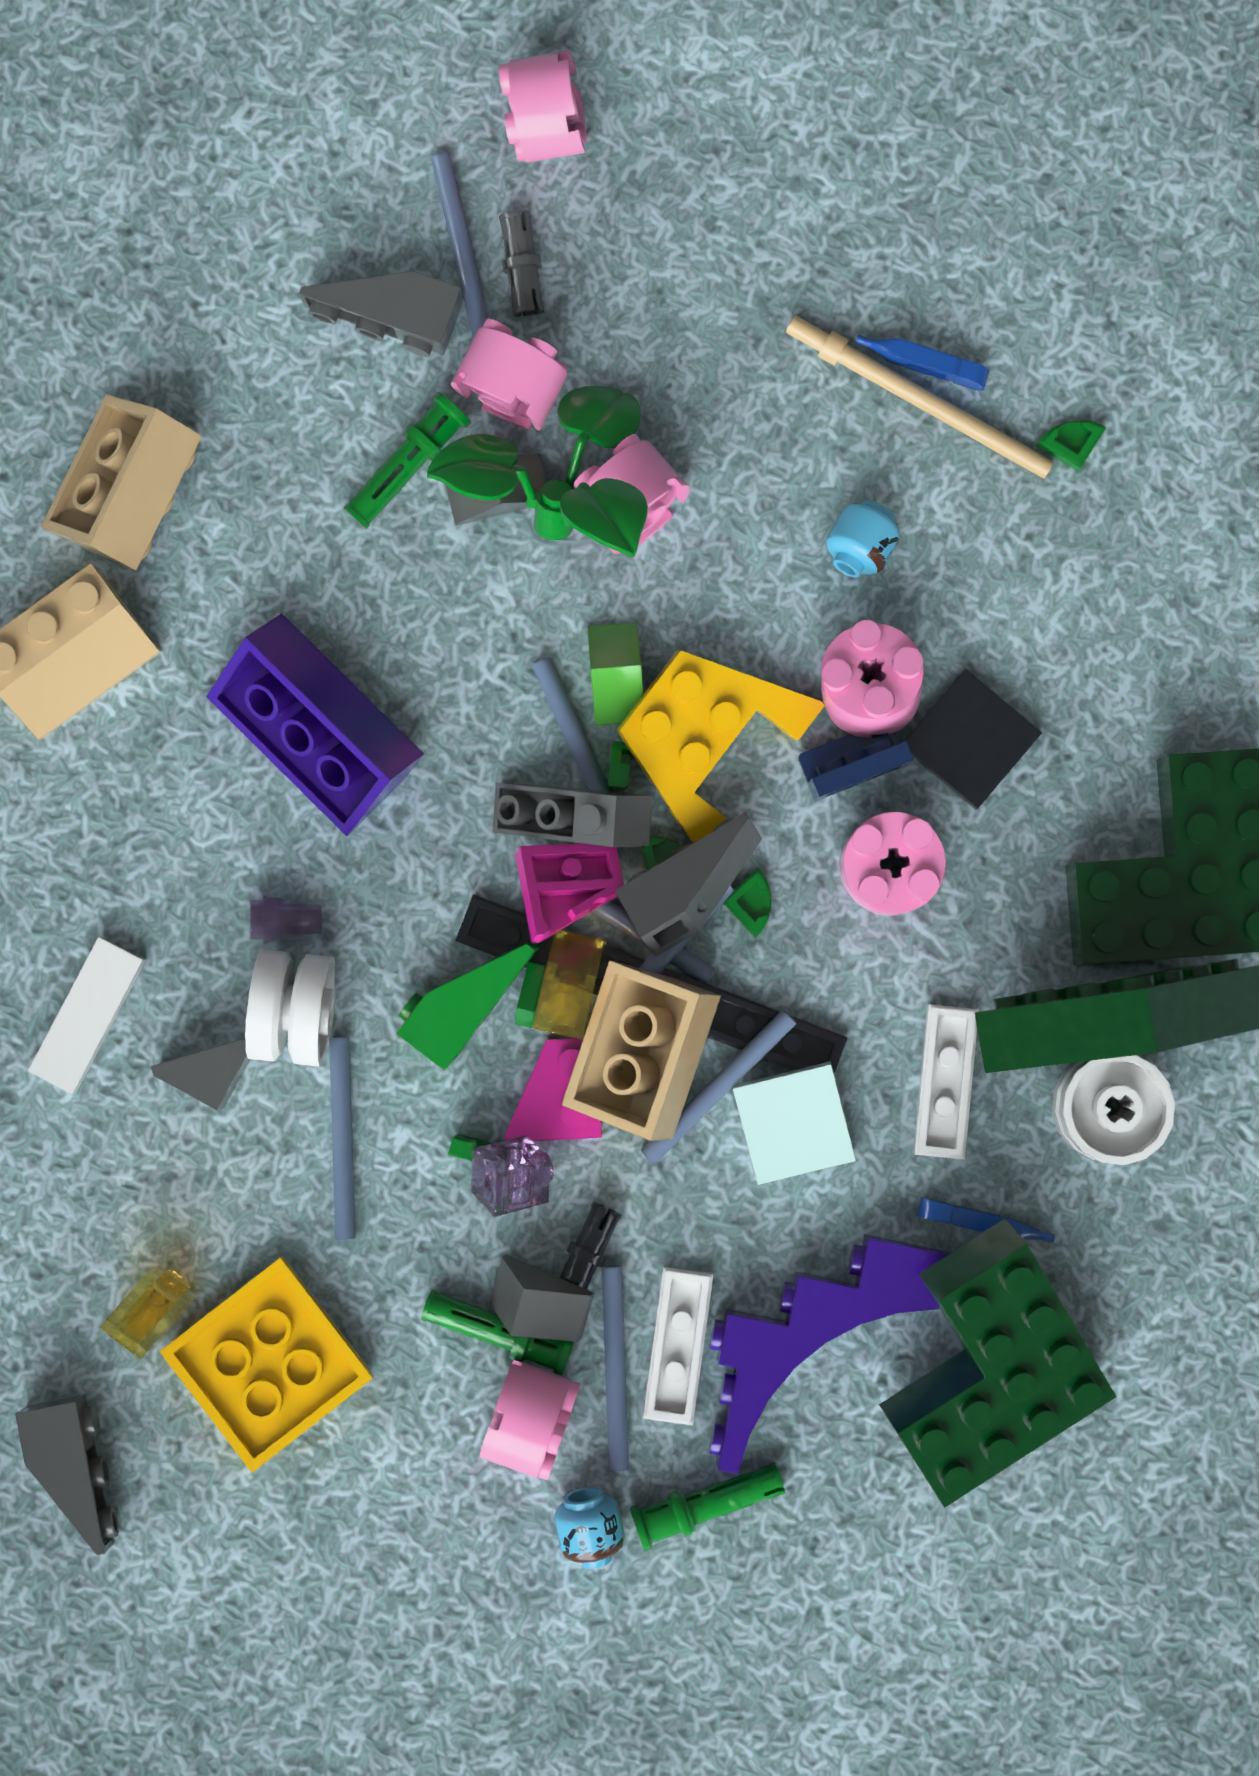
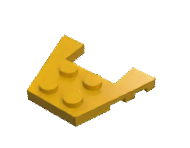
(692, 720)

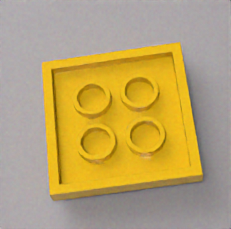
(267, 1364)

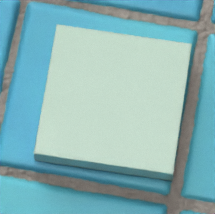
(794, 1123)

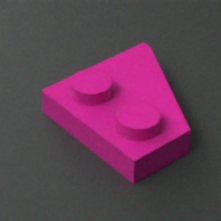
(565, 883)
(541, 1108)

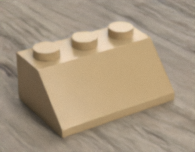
(122, 481)
(69, 651)
(641, 1051)

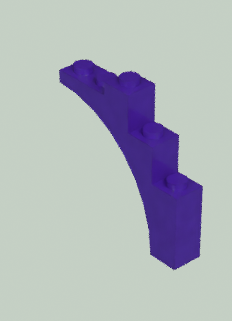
(817, 1312)

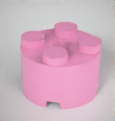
(545, 107)
(511, 376)
(647, 470)
(871, 652)
(909, 840)
(530, 1419)

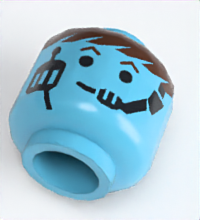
(863, 538)
(589, 1527)

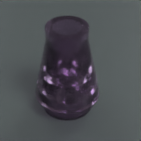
(282, 919)

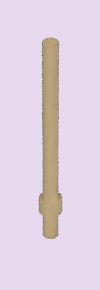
(835, 349)

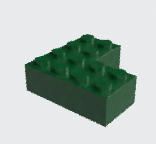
(1204, 887)
(1119, 1016)
(1014, 1382)

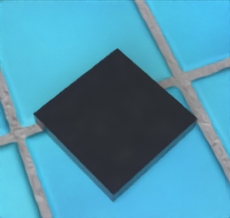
(971, 739)

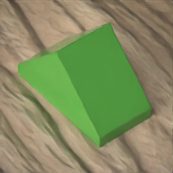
(614, 671)

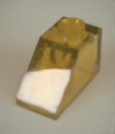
(568, 984)
(149, 1312)

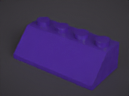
(313, 723)

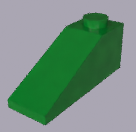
(454, 1010)

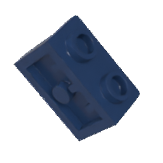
(852, 762)

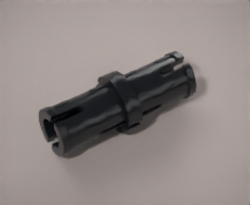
(590, 1246)

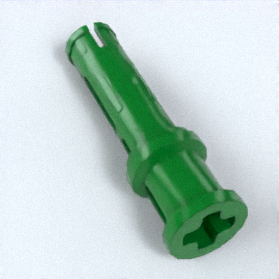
(366, 508)
(488, 1327)
(684, 1512)

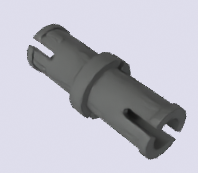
(521, 263)

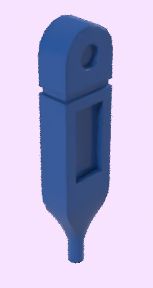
(929, 361)
(975, 1219)

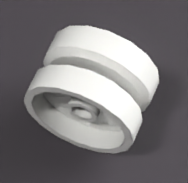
(290, 1007)
(1142, 1113)

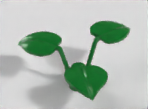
(605, 512)

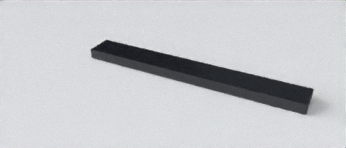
(736, 1020)

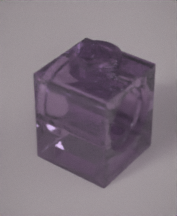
(511, 1175)

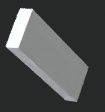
(86, 1015)
(945, 1082)
(678, 1345)

